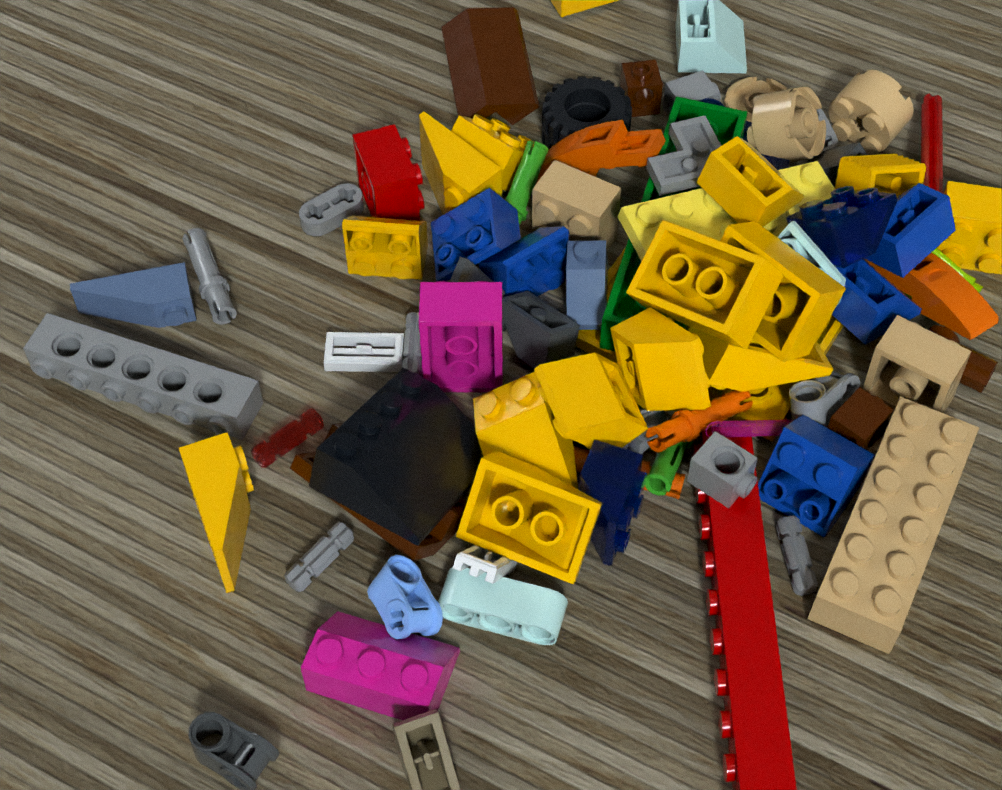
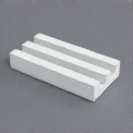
(363, 357)
(484, 561)

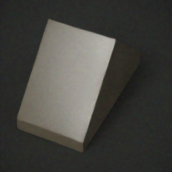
(425, 753)

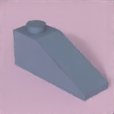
(142, 297)

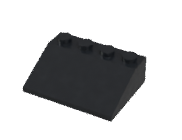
(400, 457)

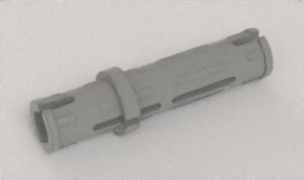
(212, 285)

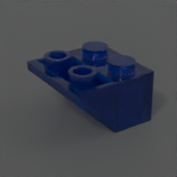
(847, 223)
(617, 481)

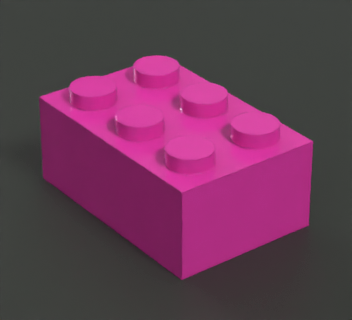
(462, 335)

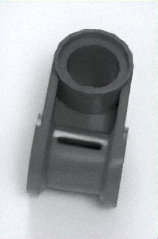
(237, 756)

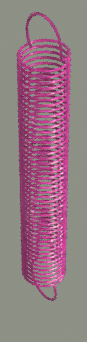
(746, 434)

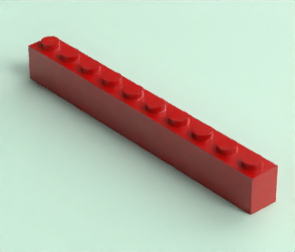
(745, 639)

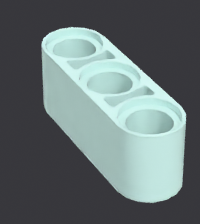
(503, 607)

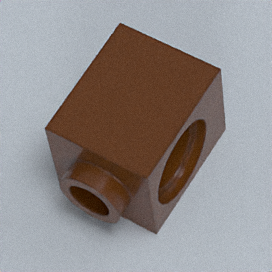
(643, 86)
(861, 418)

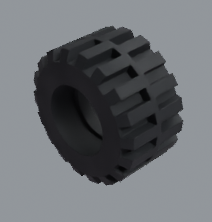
(581, 105)

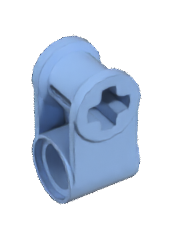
(401, 597)

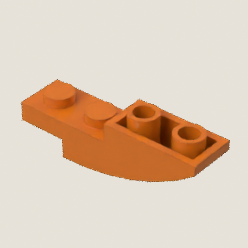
(605, 147)
(945, 296)

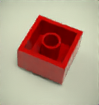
(387, 175)

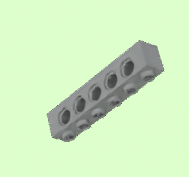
(144, 376)

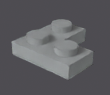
(681, 169)

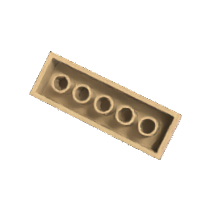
(894, 525)

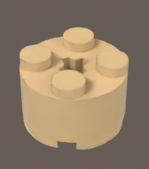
(870, 111)
(787, 124)

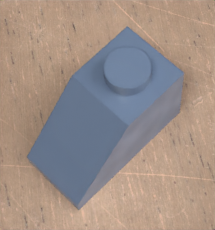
(586, 283)

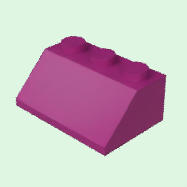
(372, 670)

